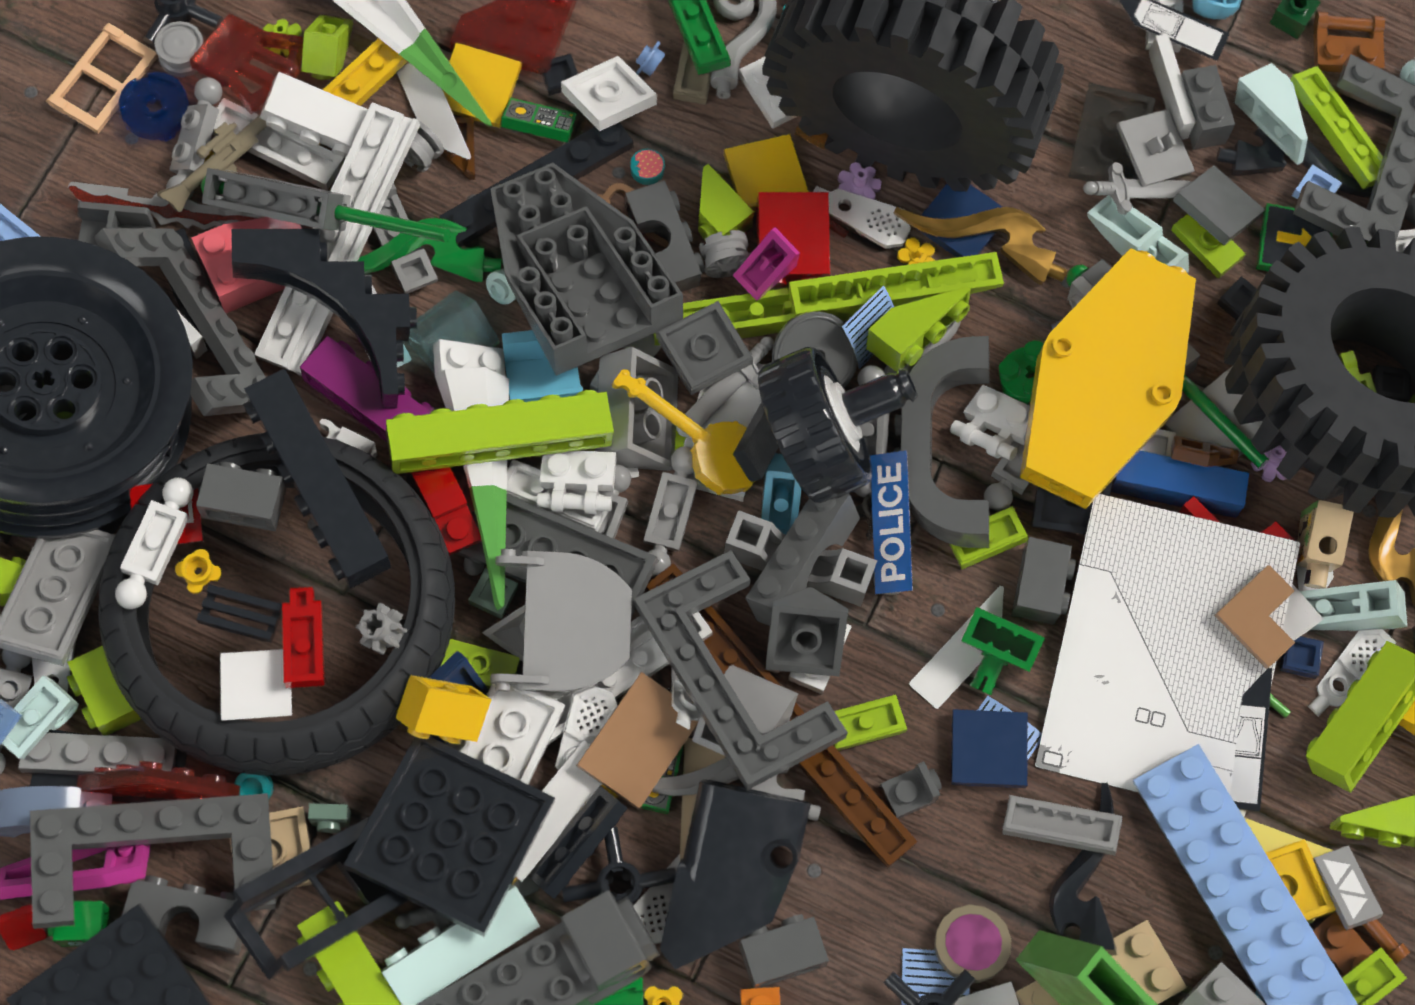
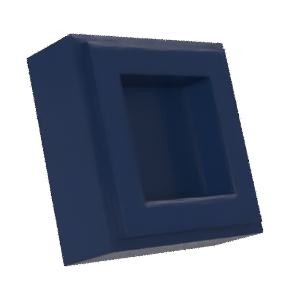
(1303, 658)

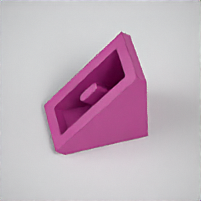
(767, 264)

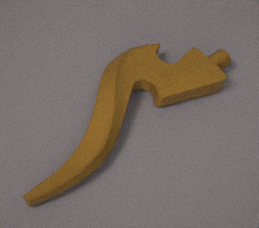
(1015, 223)
(1385, 560)

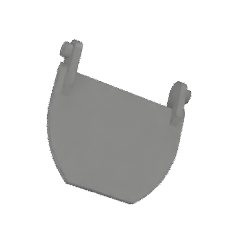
(573, 622)

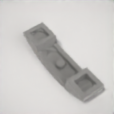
(414, 269)

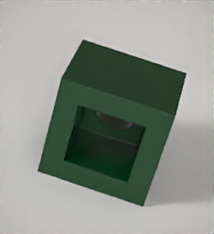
(1294, 16)

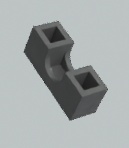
(655, 211)
(166, 902)

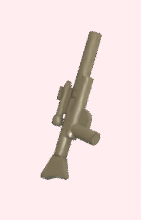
(226, 148)

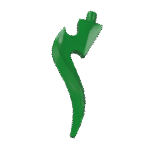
(448, 255)

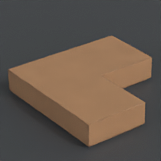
(1249, 616)

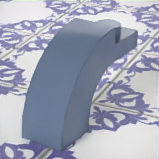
(18, 802)

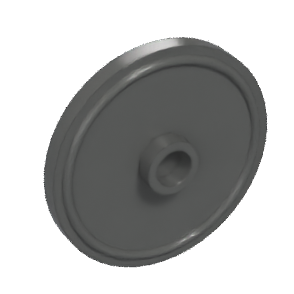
(823, 333)

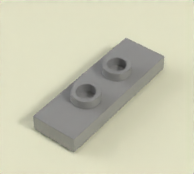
(1062, 825)

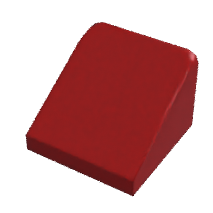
(18, 929)

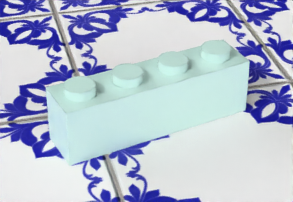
(455, 951)

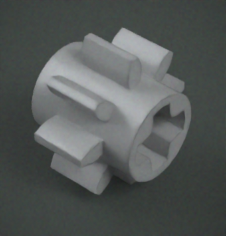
(381, 628)

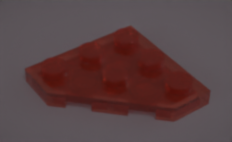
(517, 30)
(154, 783)

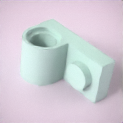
(42, 710)

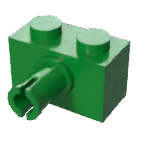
(1000, 645)

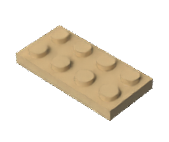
(1140, 956)

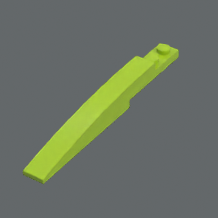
(847, 293)

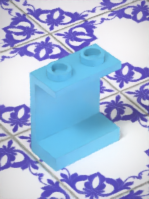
(531, 372)

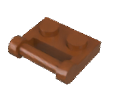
(1332, 51)
(1348, 949)

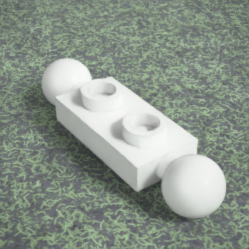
(154, 543)

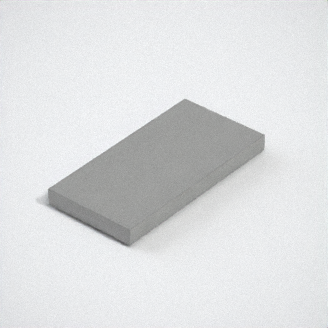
(54, 595)

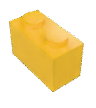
(443, 710)

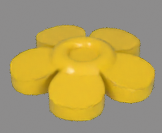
(914, 253)

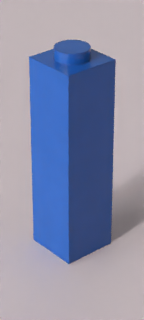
(1176, 482)

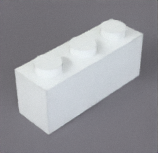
(312, 114)

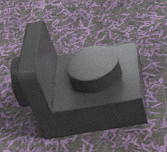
(911, 790)

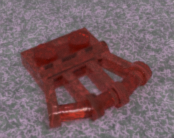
(234, 46)

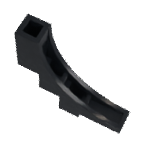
(300, 262)

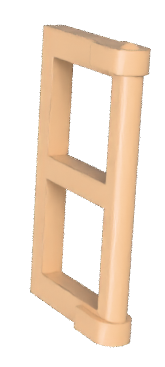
(83, 66)

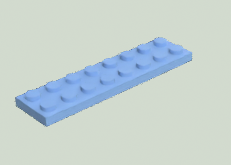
(1240, 884)

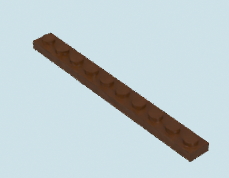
(826, 769)

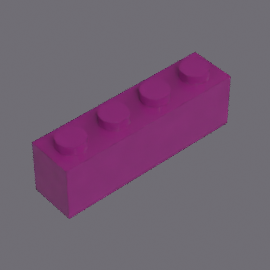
(354, 386)

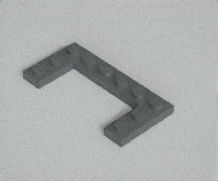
(1397, 169)
(166, 249)
(750, 753)
(61, 830)

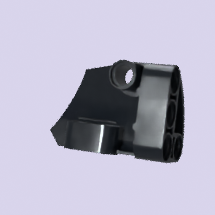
(728, 871)

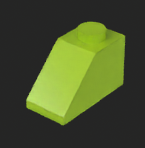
(326, 46)
(721, 207)

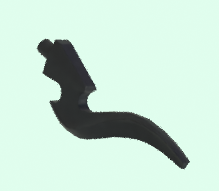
(1268, 158)
(1064, 903)

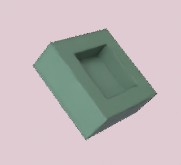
(483, 598)
(329, 817)

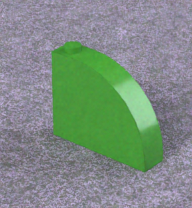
(1079, 972)

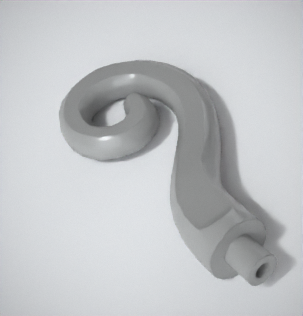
(727, 78)

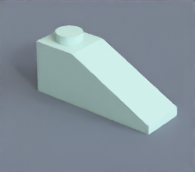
(1272, 105)
(1359, 606)

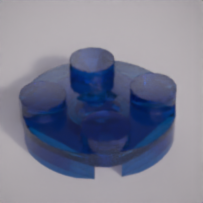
(158, 124)

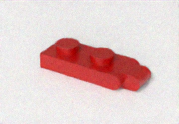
(303, 639)

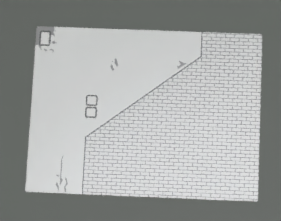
(1141, 648)

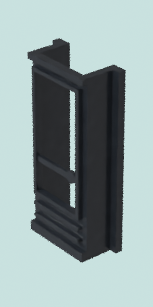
(294, 872)

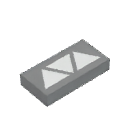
(1348, 888)

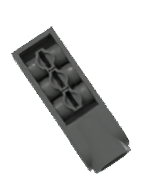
(573, 963)

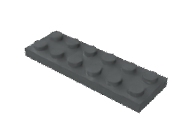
(540, 530)

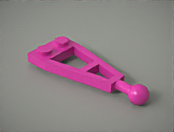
(121, 865)

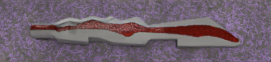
(192, 214)

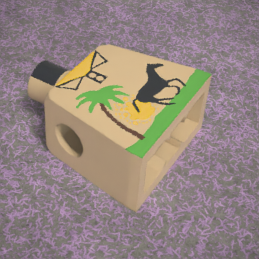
(1323, 527)

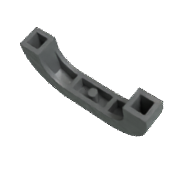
(942, 368)

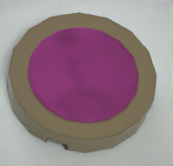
(972, 941)

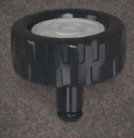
(821, 423)

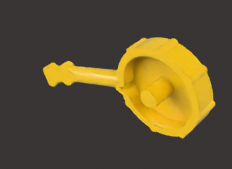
(712, 446)

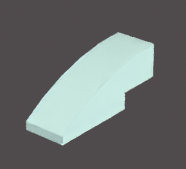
(1135, 232)

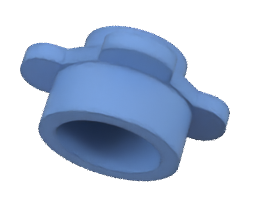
(649, 59)

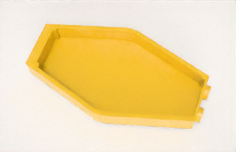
(1108, 377)

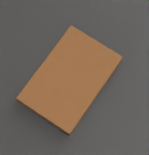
(636, 742)

